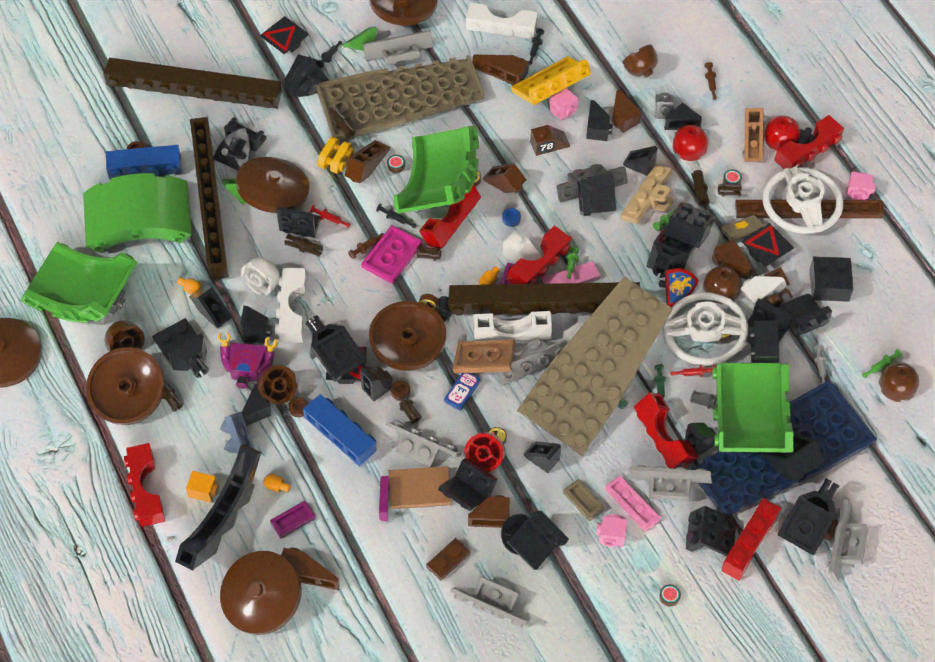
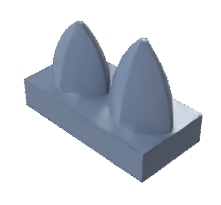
(237, 428)

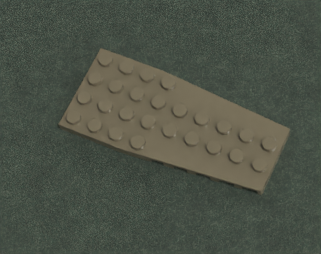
(396, 97)
(596, 366)

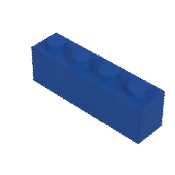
(153, 160)
(340, 429)

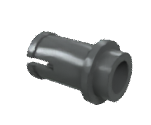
(703, 399)

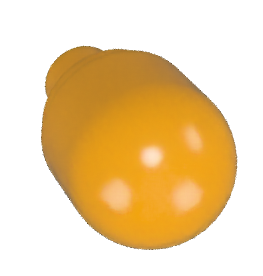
(489, 277)
(189, 285)
(276, 483)

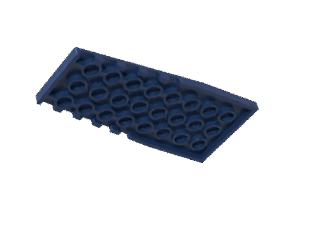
(747, 477)

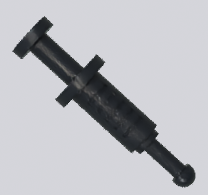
(536, 42)
(327, 56)
(391, 214)

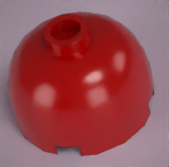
(781, 131)
(690, 142)
(485, 451)

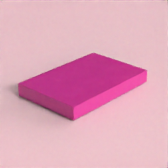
(391, 254)

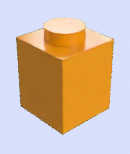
(202, 486)

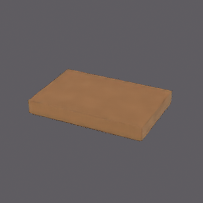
(484, 356)
(418, 487)

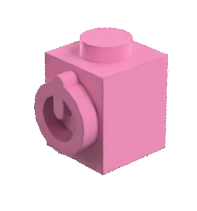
(563, 104)
(860, 186)
(612, 530)

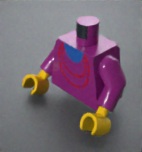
(246, 360)

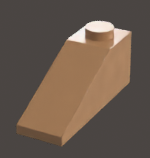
(754, 134)

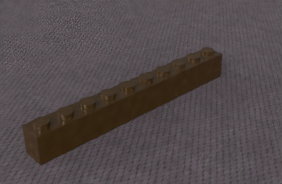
(193, 83)
(209, 199)
(528, 298)

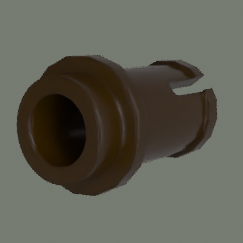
(729, 189)
(429, 253)
(411, 412)

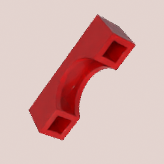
(826, 133)
(438, 231)
(553, 245)
(653, 412)
(148, 505)
(750, 539)

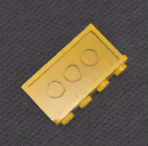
(551, 80)

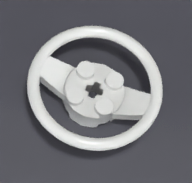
(804, 196)
(718, 324)

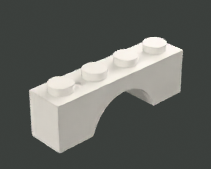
(519, 25)
(290, 324)
(532, 327)

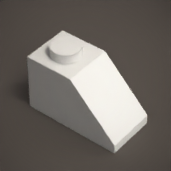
(519, 247)
(762, 288)

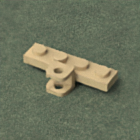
(650, 194)

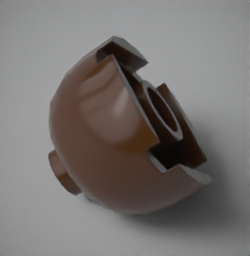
(642, 62)
(723, 282)
(124, 334)
(899, 381)
(277, 384)

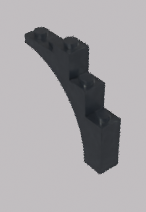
(221, 518)

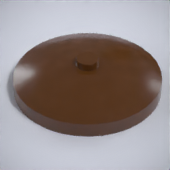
(404, 11)
(272, 184)
(407, 335)
(18, 351)
(125, 386)
(260, 592)

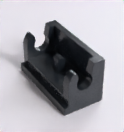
(256, 139)

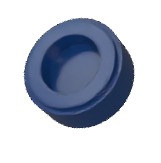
(511, 217)

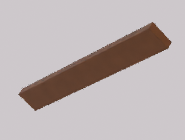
(851, 209)

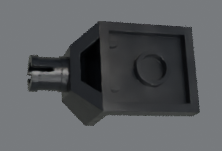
(668, 254)
(183, 348)
(334, 348)
(811, 518)

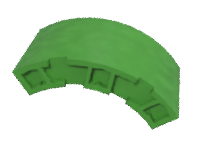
(441, 169)
(135, 210)
(78, 284)
(752, 407)

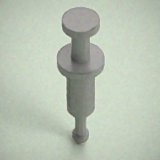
(820, 360)

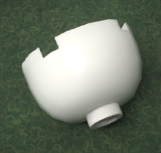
(261, 275)

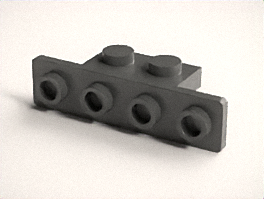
(569, 190)

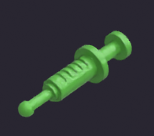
(664, 219)
(572, 258)
(883, 363)

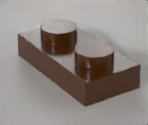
(448, 559)

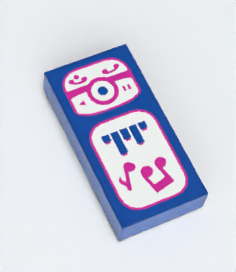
(462, 390)

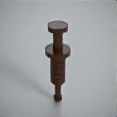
(710, 75)
(362, 247)

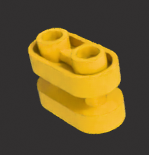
(339, 161)

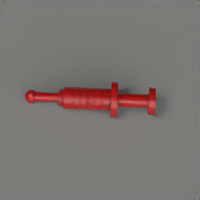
(331, 217)
(693, 371)

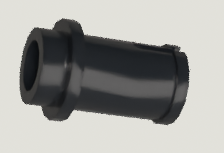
(443, 308)

